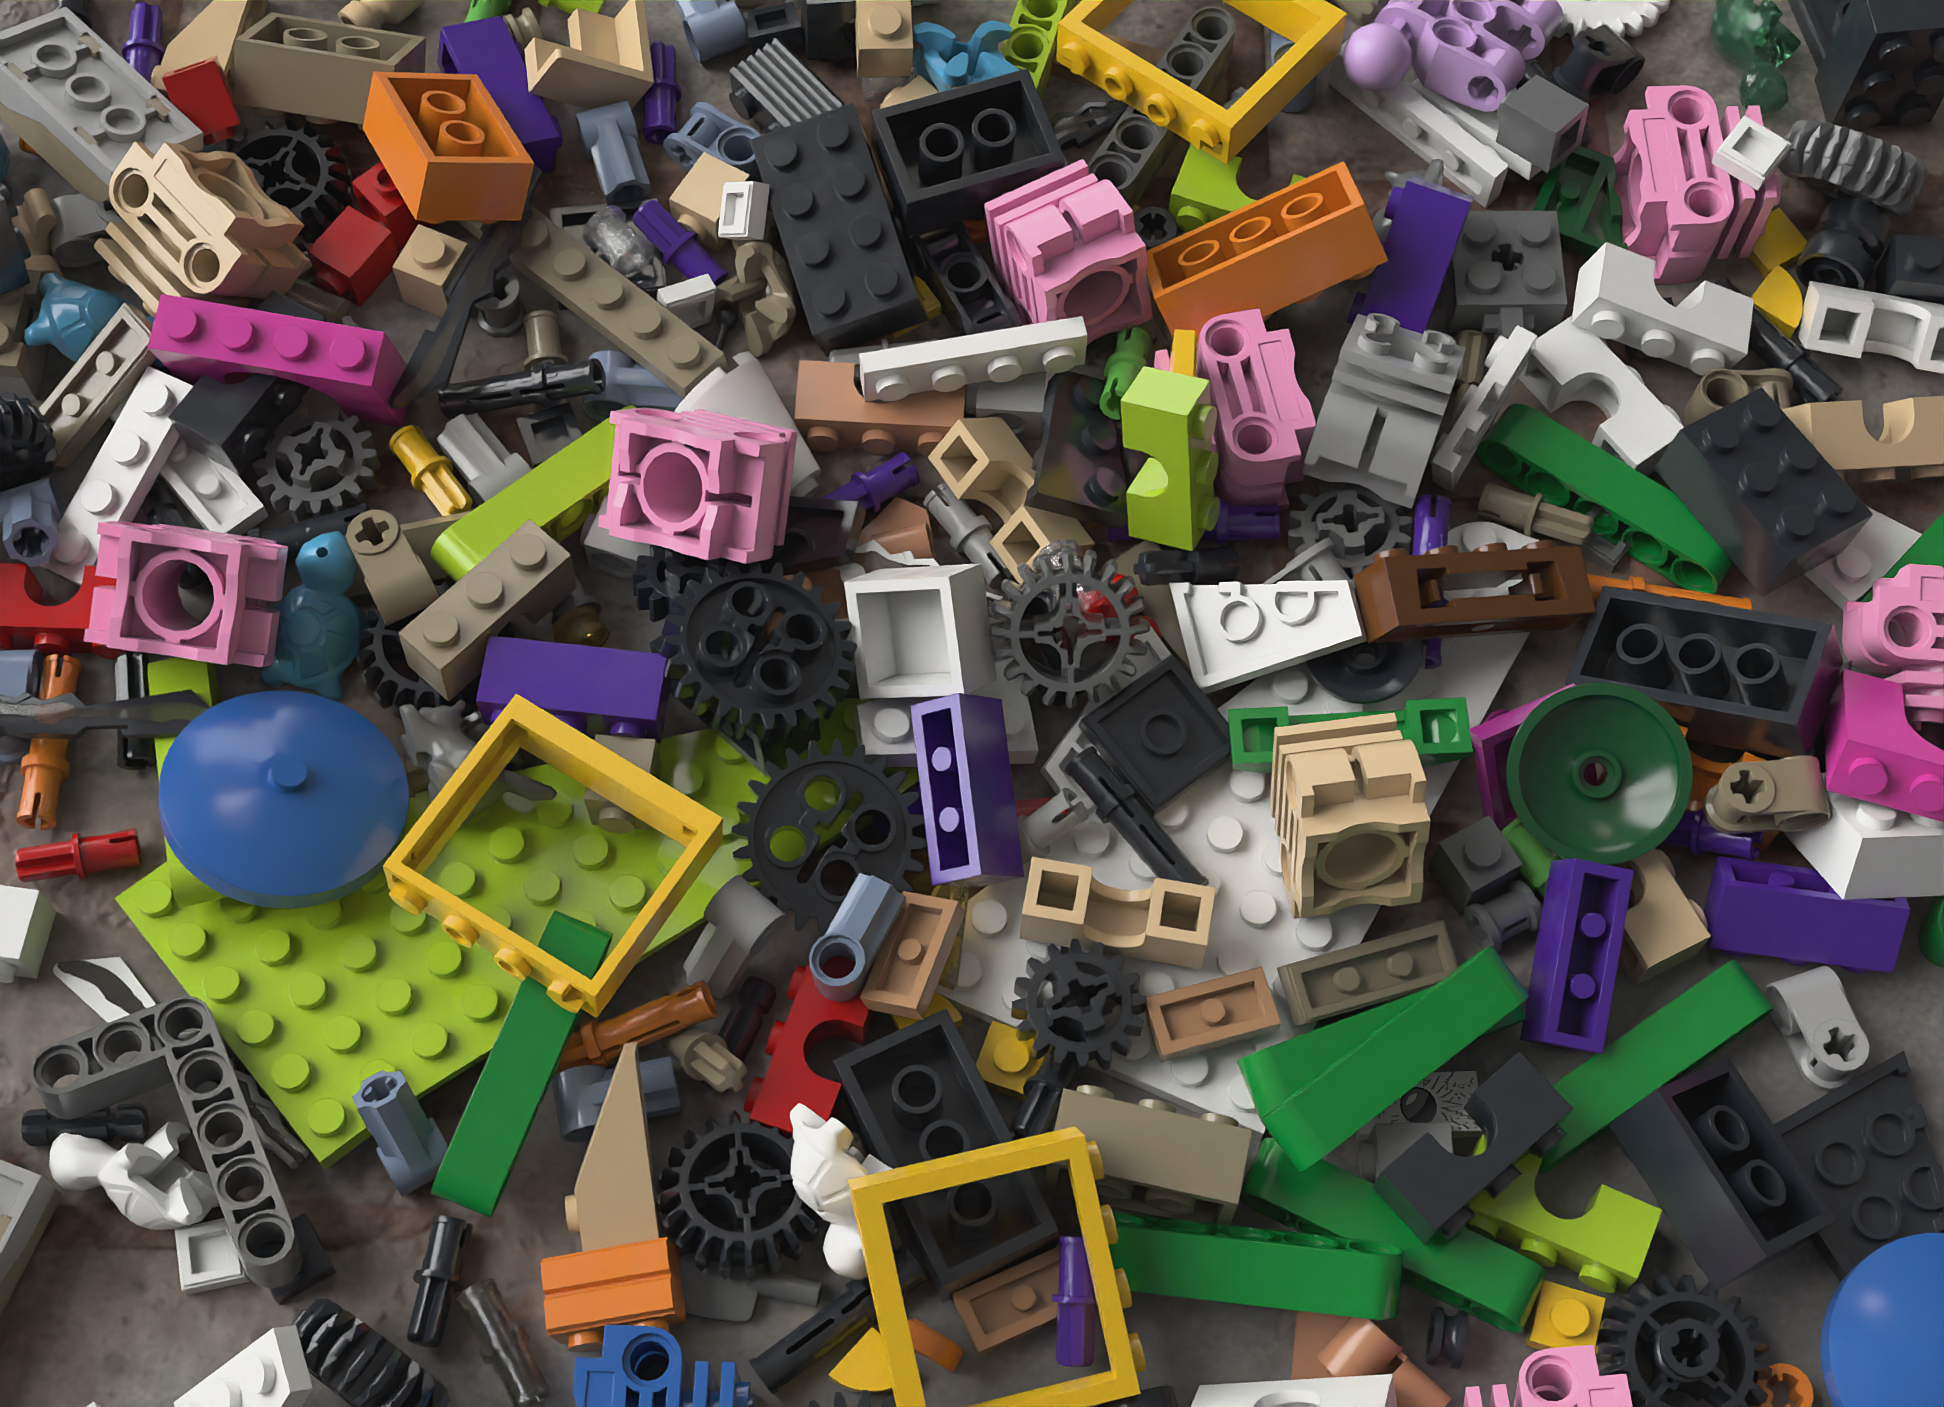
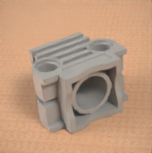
(1384, 408)

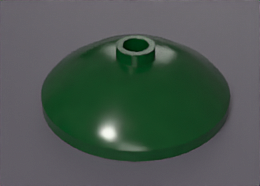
(1643, 763)

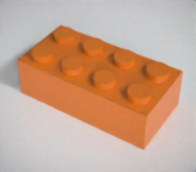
(1267, 253)

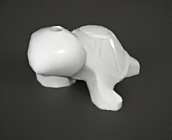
(820, 1175)
(142, 1180)

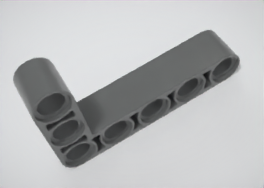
(210, 1114)

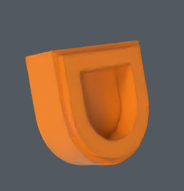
(935, 1346)

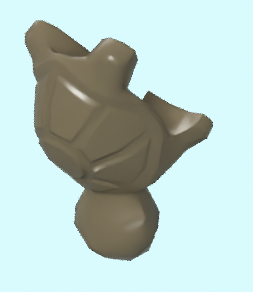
(762, 290)

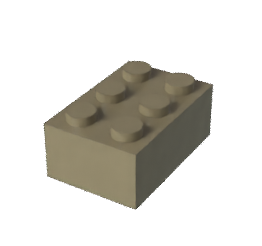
(317, 66)
(1154, 1157)

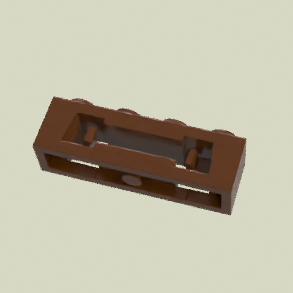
(1402, 586)

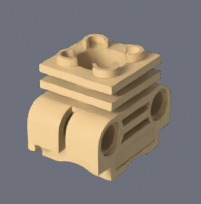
(197, 229)
(1348, 814)

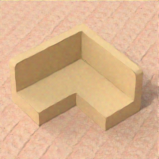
(603, 64)

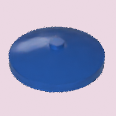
(283, 799)
(1888, 1328)

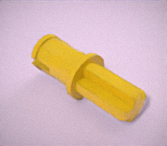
(430, 471)

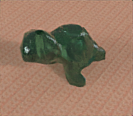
(1756, 47)

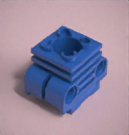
(630, 1351)

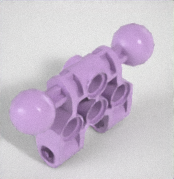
(1455, 46)

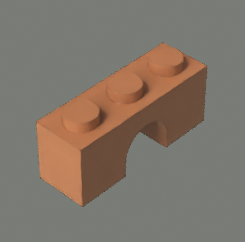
(836, 416)

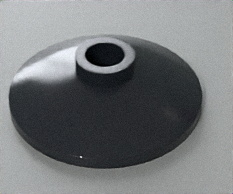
(1368, 683)

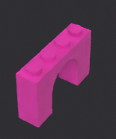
(229, 341)
(1877, 752)

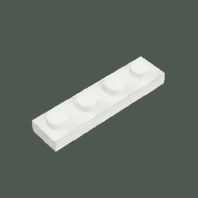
(1428, 133)
(973, 359)
(119, 473)
(207, 488)

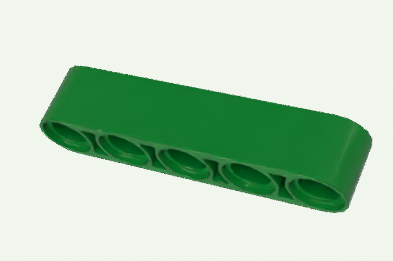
(1576, 474)
(1656, 1054)
(1394, 1059)
(1289, 1065)
(517, 1075)
(1259, 1266)
(1460, 1271)

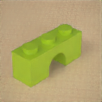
(1207, 190)
(1174, 423)
(1602, 1245)

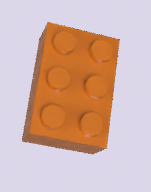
(447, 147)

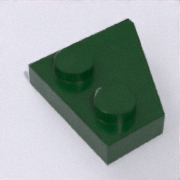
(1584, 201)

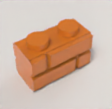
(612, 1287)

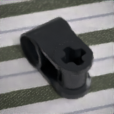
(1598, 65)

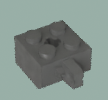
(1506, 274)

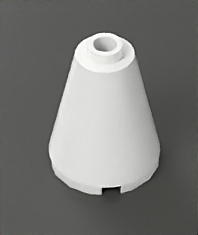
(751, 396)

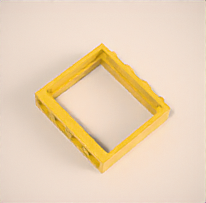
(1310, 24)
(598, 769)
(1098, 1233)

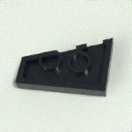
(1079, 455)
(817, 535)

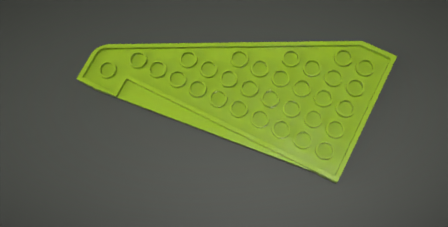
(367, 988)

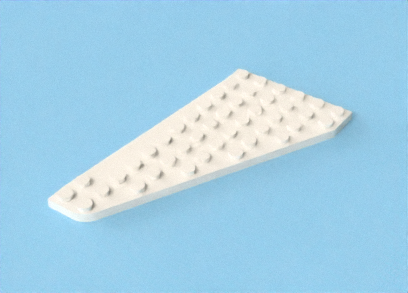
(1233, 843)

